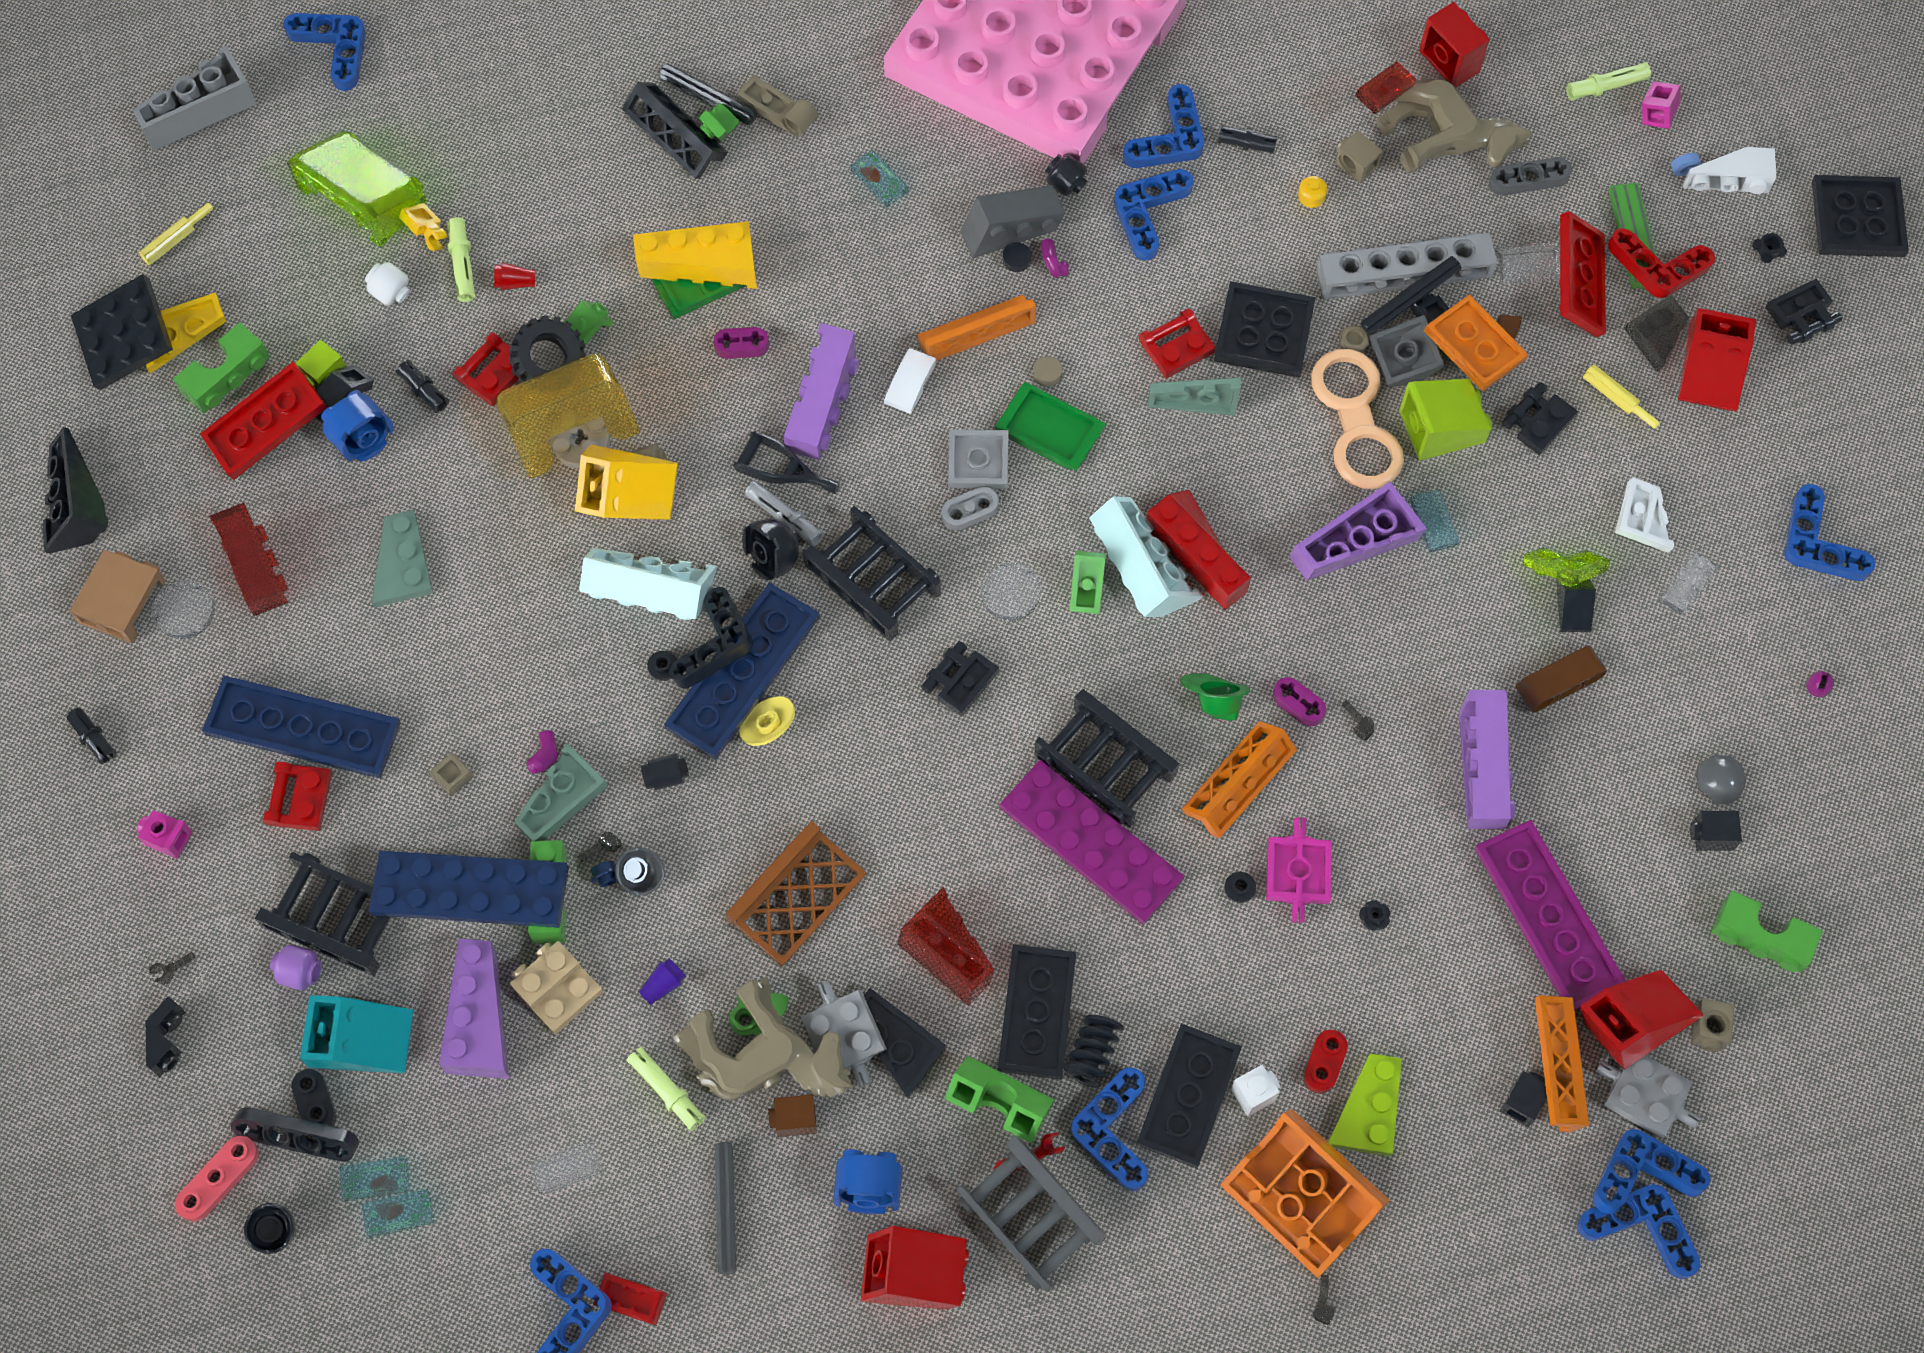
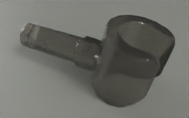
(1365, 725)
(606, 841)
(170, 968)
(1323, 1311)

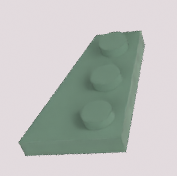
(1201, 396)
(401, 562)
(563, 794)

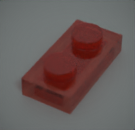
(1385, 87)

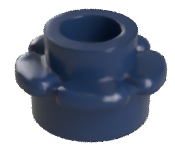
(604, 874)

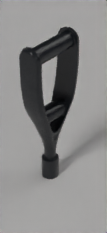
(789, 474)

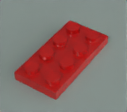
(1582, 274)
(263, 420)

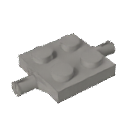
(855, 1025)
(1648, 1095)

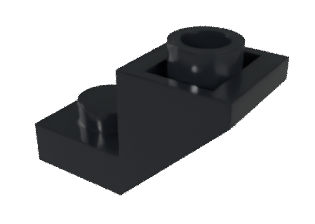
(341, 383)
(160, 1052)

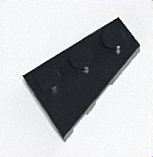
(909, 1046)

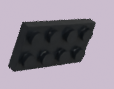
(1037, 1012)
(1189, 1096)

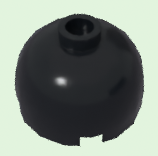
(772, 547)

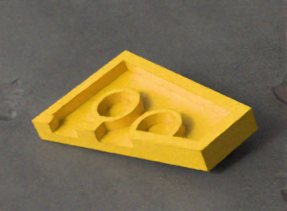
(189, 324)

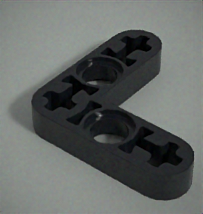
(723, 644)

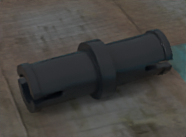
(1247, 139)
(422, 386)

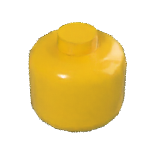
(1312, 191)

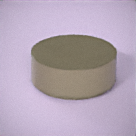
(1354, 338)
(1047, 371)

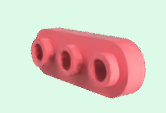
(211, 1193)

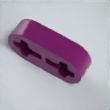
(741, 342)
(1301, 695)

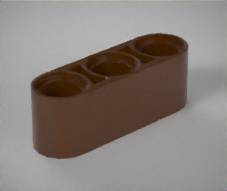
(1561, 679)

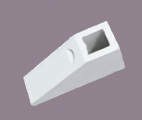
(1742, 170)

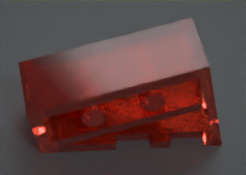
(250, 559)
(946, 948)

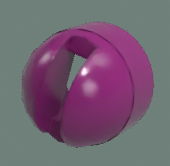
(1814, 682)

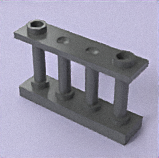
(1063, 1206)

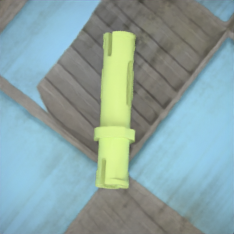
(1597, 84)
(459, 249)
(675, 1099)

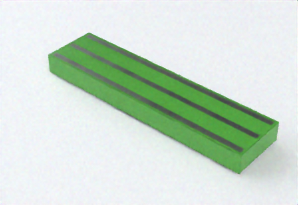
(1631, 215)

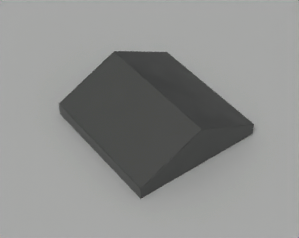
(1406, 352)

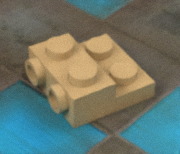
(555, 986)

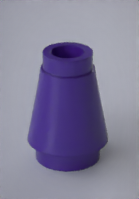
(662, 981)

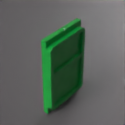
(685, 296)
(1050, 427)

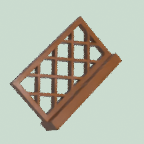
(776, 874)

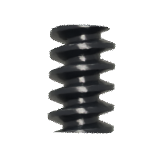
(1091, 1048)

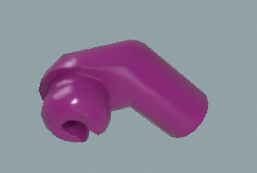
(1050, 258)
(545, 755)

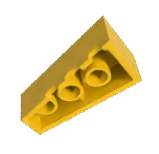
(698, 254)

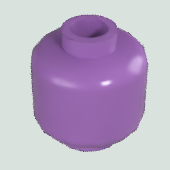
(296, 967)

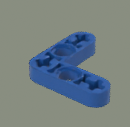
(337, 35)
(1176, 141)
(1138, 207)
(1809, 541)
(1101, 1123)
(1645, 1160)
(1643, 1213)
(579, 1312)

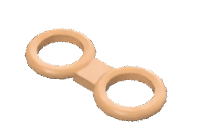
(1357, 418)

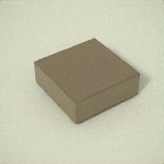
(451, 774)

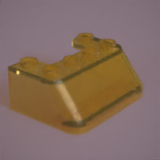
(562, 402)

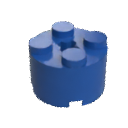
(357, 427)
(868, 1182)

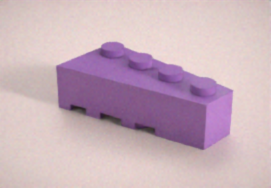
(822, 392)
(1364, 531)
(1486, 759)
(474, 1020)

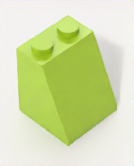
(1444, 416)

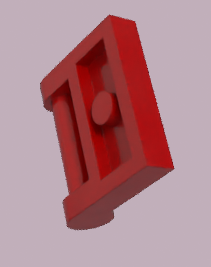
(1181, 351)
(494, 377)
(307, 800)

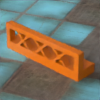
(978, 327)
(1245, 779)
(1561, 1063)

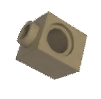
(1358, 156)
(1722, 1015)

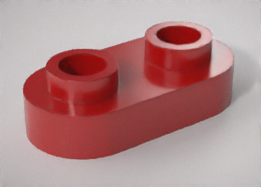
(1325, 1059)

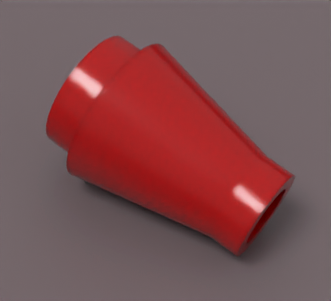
(513, 277)

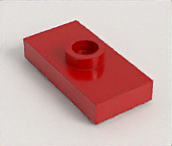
(633, 1298)

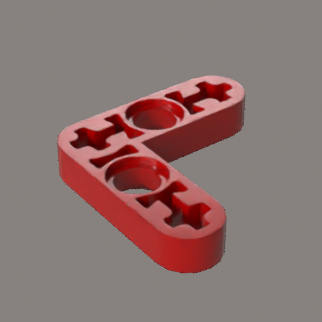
(1662, 273)

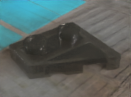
(1658, 330)

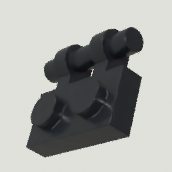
(1799, 304)
(1547, 423)
(966, 684)

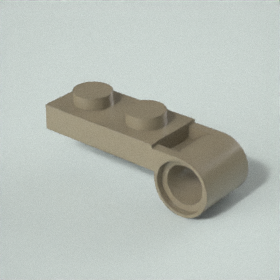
(777, 107)

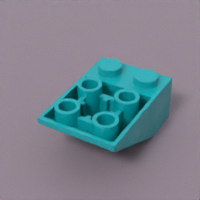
(355, 1035)

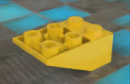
(625, 485)

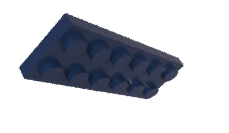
(723, 701)
(301, 726)
(469, 889)

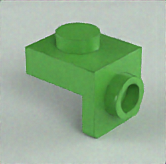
(718, 122)
(588, 319)

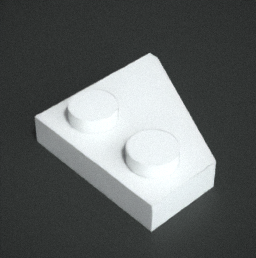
(1643, 516)

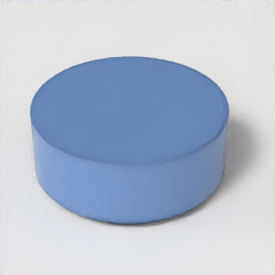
(1684, 163)

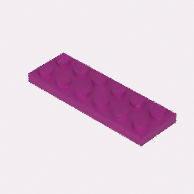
(1091, 842)
(1549, 913)

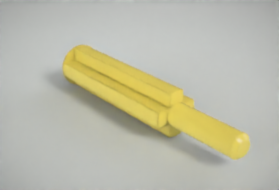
(172, 235)
(1618, 394)

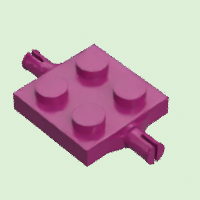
(1299, 870)

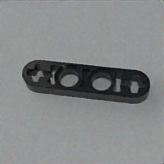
(340, 1142)

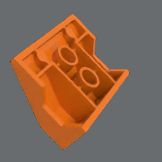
(1305, 1193)

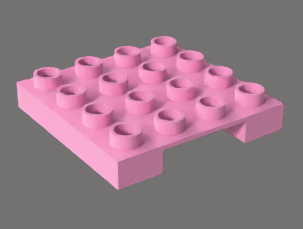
(1030, 65)

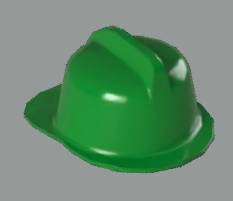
(1216, 695)

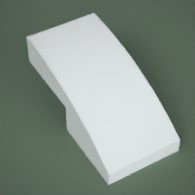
(909, 380)

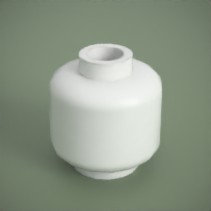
(387, 283)

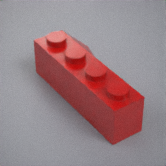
(1195, 546)

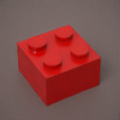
(1454, 44)

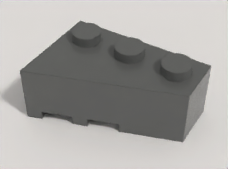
(1010, 218)

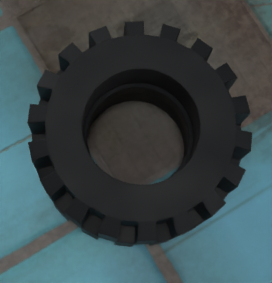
(543, 330)

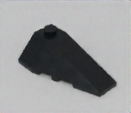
(73, 498)

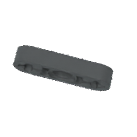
(1521, 185)

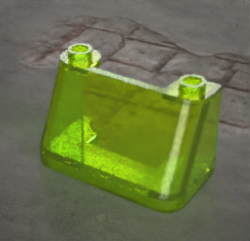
(357, 183)

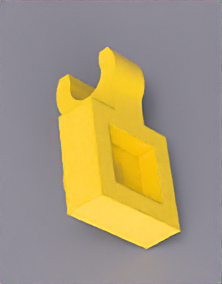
(424, 221)

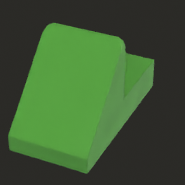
(1087, 582)

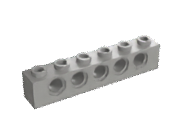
(1394, 275)

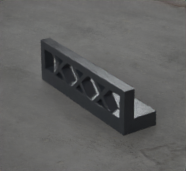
(681, 123)

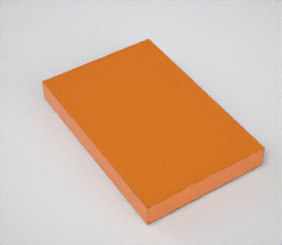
(1476, 342)

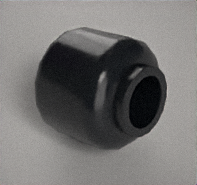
(1066, 174)

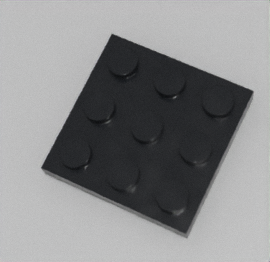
(1859, 216)
(1264, 329)
(121, 332)

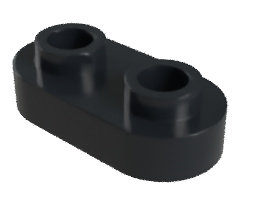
(314, 1098)

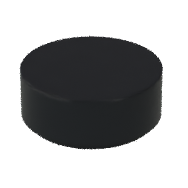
(1016, 257)

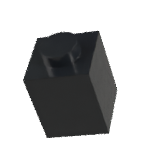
(1716, 831)
(1525, 1098)

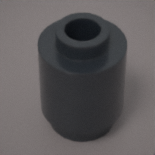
(664, 772)

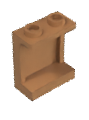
(116, 594)

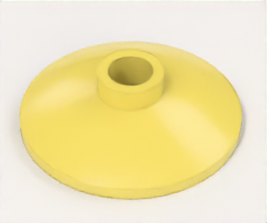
(767, 721)

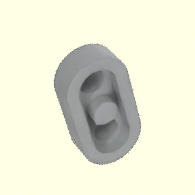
(968, 507)

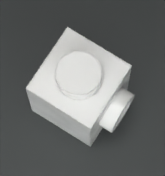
(1256, 1090)

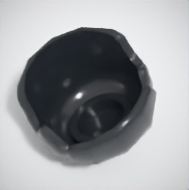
(269, 1228)

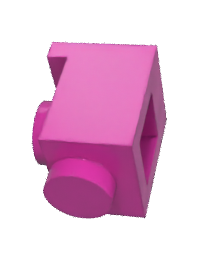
(1661, 104)
(170, 839)

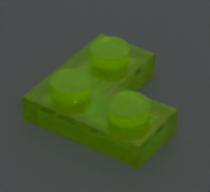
(1568, 569)

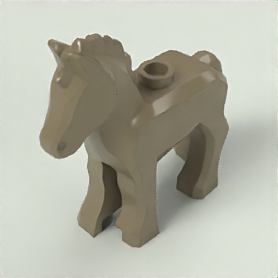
(1452, 126)
(766, 1056)

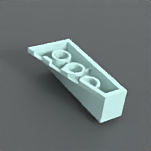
(1142, 559)
(646, 582)

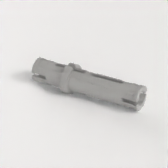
(784, 513)

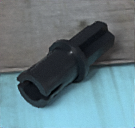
(91, 735)

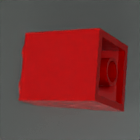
(914, 1268)

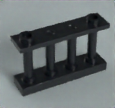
(864, 600)
(1111, 728)
(306, 931)

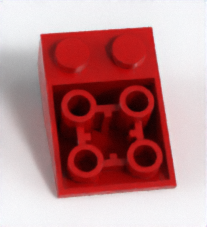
(1716, 359)
(1638, 1016)

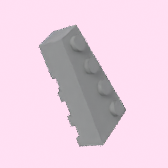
(195, 101)

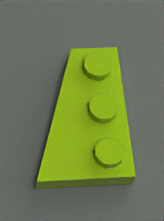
(1371, 1109)

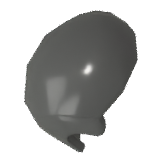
(1721, 779)
(639, 871)

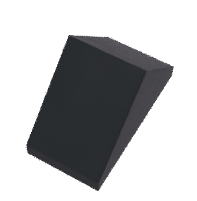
(1576, 606)

